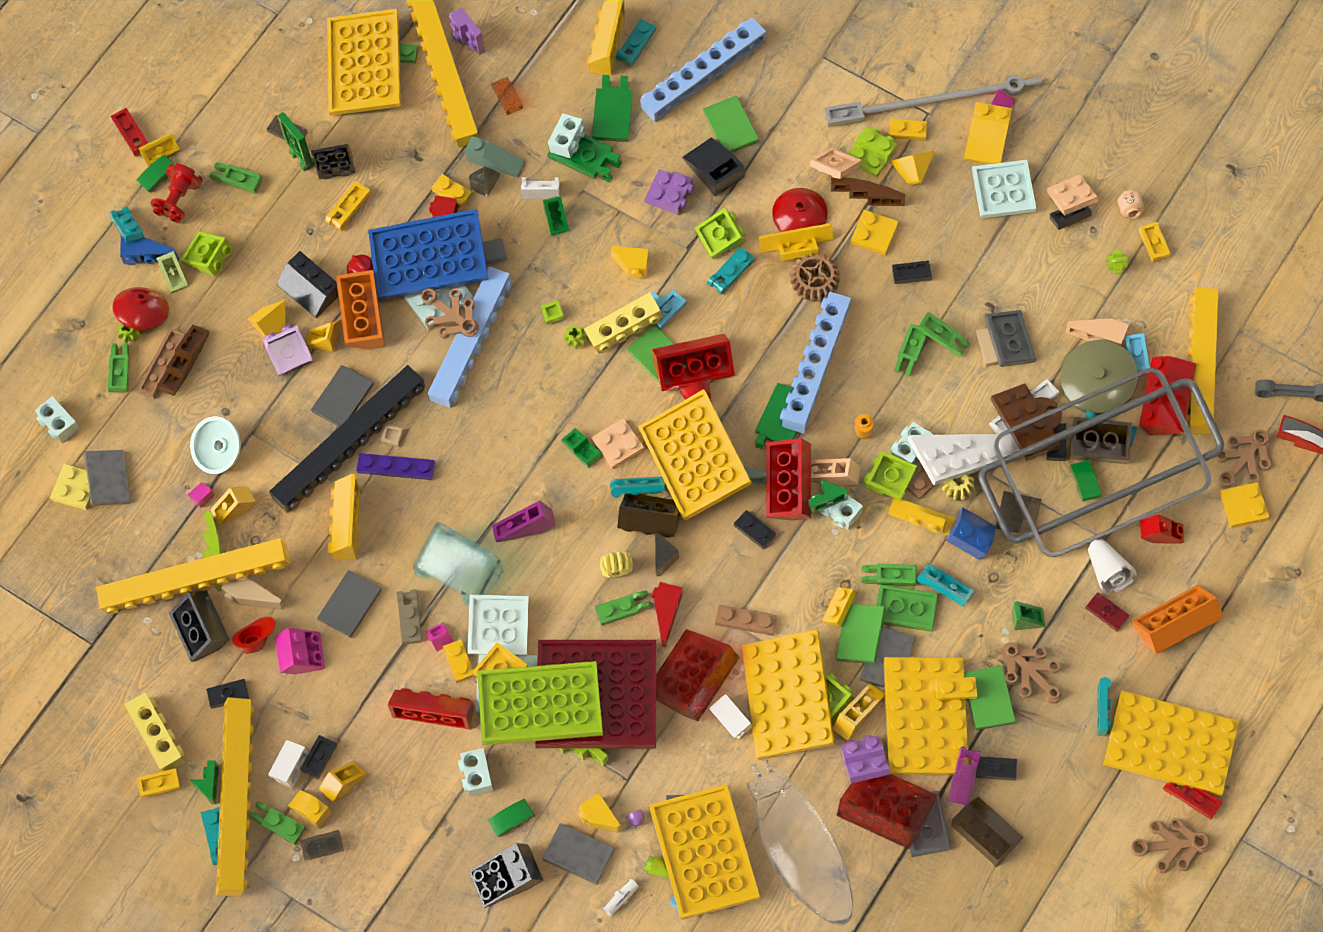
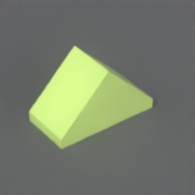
(172, 271)

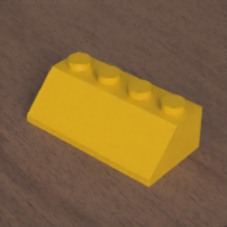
(607, 37)
(345, 519)

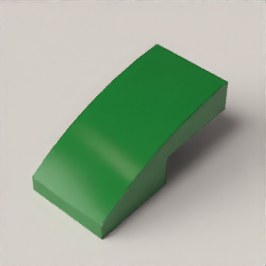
(155, 173)
(581, 448)
(1086, 480)
(510, 817)

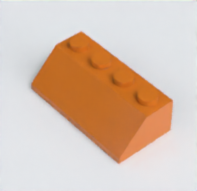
(360, 310)
(1178, 619)

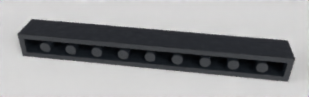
(347, 439)

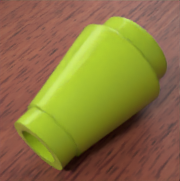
(656, 867)

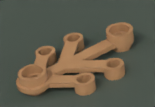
(451, 315)
(1244, 456)
(1030, 669)
(1172, 844)

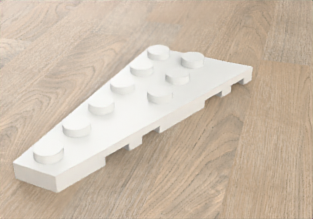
(958, 454)

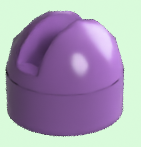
(636, 818)

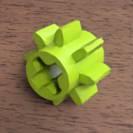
(1116, 261)
(575, 331)
(127, 336)

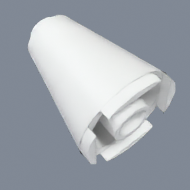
(1110, 567)

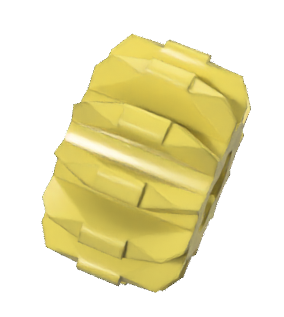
(959, 491)
(616, 564)

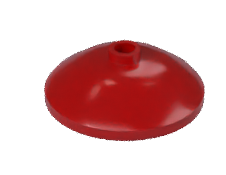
(789, 217)
(140, 308)

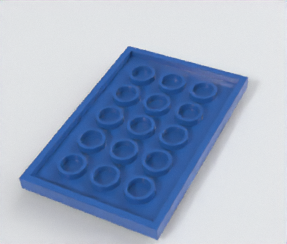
(428, 254)

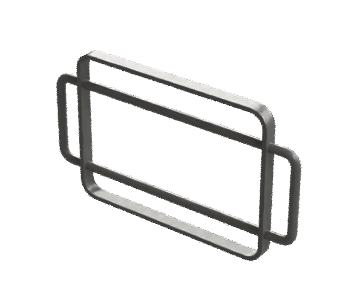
(1166, 389)

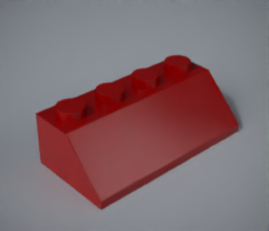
(709, 358)
(1158, 415)
(788, 479)
(431, 708)

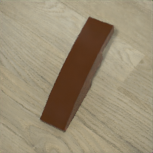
(875, 193)
(183, 360)

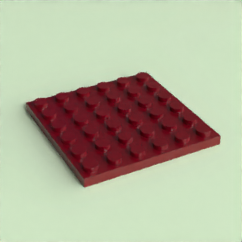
(625, 690)

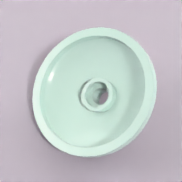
(207, 445)

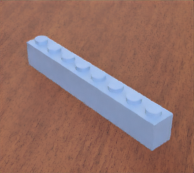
(464, 349)

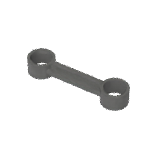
(1268, 388)

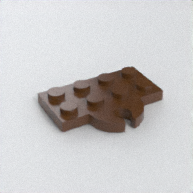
(1019, 406)

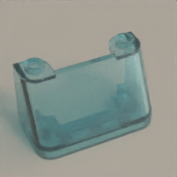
(458, 563)

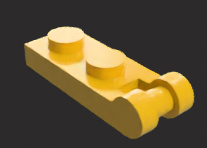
(348, 205)

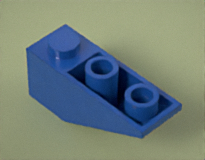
(143, 251)

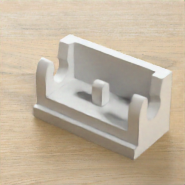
(540, 189)
(731, 717)
(288, 764)

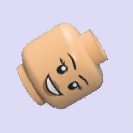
(1131, 204)

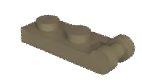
(409, 617)

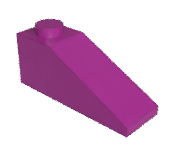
(525, 522)

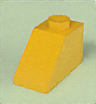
(631, 260)
(233, 504)
(342, 780)
(310, 808)
(598, 814)

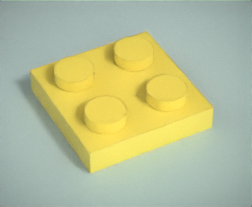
(72, 487)

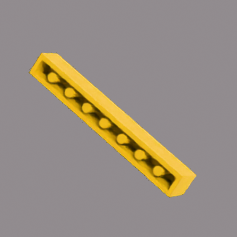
(1203, 353)

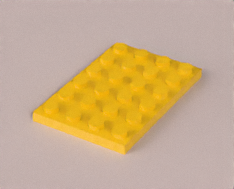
(363, 62)
(694, 455)
(788, 694)
(920, 729)
(1171, 742)
(704, 852)

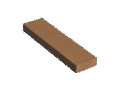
(157, 368)

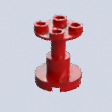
(182, 180)

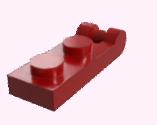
(129, 130)
(1195, 798)

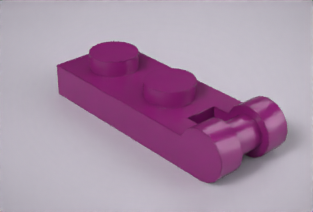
(964, 776)

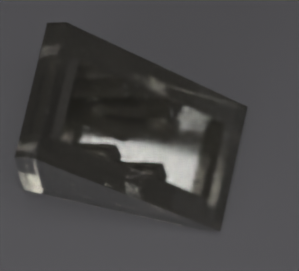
(483, 180)
(665, 554)

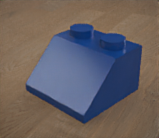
(971, 534)

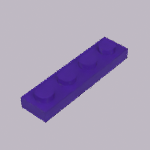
(395, 466)

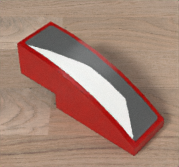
(1301, 433)

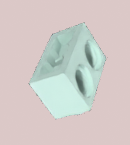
(563, 134)
(58, 418)
(903, 444)
(836, 511)
(479, 771)

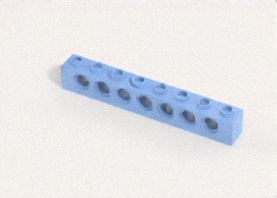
(714, 67)
(798, 420)

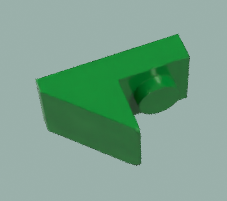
(832, 495)
(208, 785)

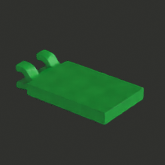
(612, 111)
(295, 141)
(590, 158)
(770, 423)

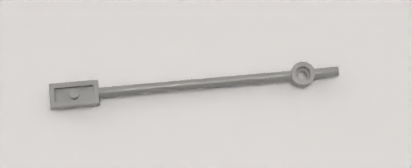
(855, 112)

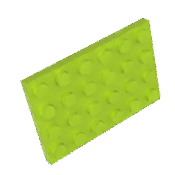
(539, 703)

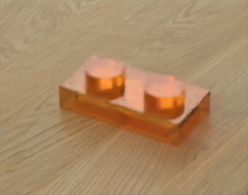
(507, 95)

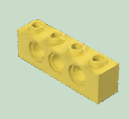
(613, 322)
(138, 709)

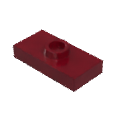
(1107, 611)

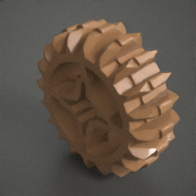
(804, 269)

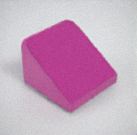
(1002, 99)
(201, 494)
(439, 636)

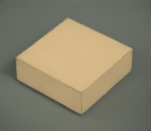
(392, 435)

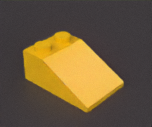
(987, 133)

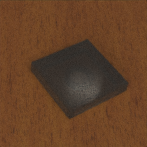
(1014, 515)

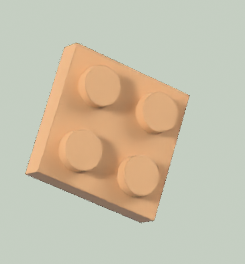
(835, 163)
(1072, 195)
(617, 443)

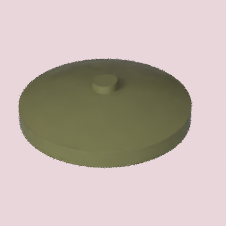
(1094, 367)

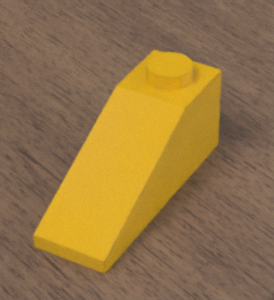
(858, 711)

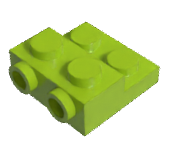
(873, 150)
(721, 233)
(207, 253)
(889, 475)
(838, 695)

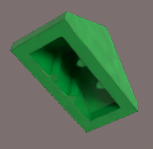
(555, 215)
(1027, 616)

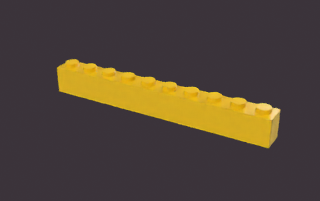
(443, 71)
(193, 575)
(233, 797)

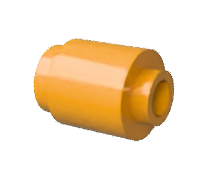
(864, 426)

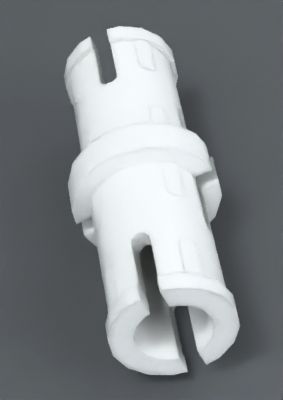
(621, 897)

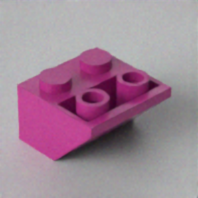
(299, 651)

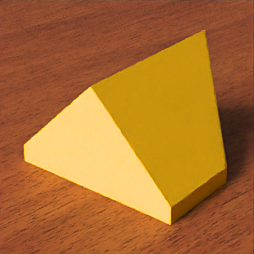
(913, 167)
(269, 318)
(323, 337)

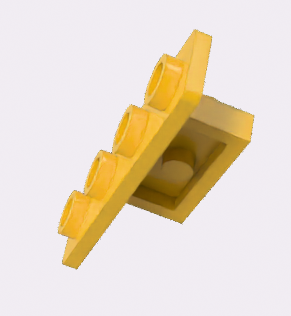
(796, 242)
(921, 516)

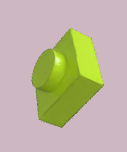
(552, 312)

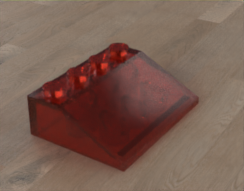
(694, 673)
(887, 808)

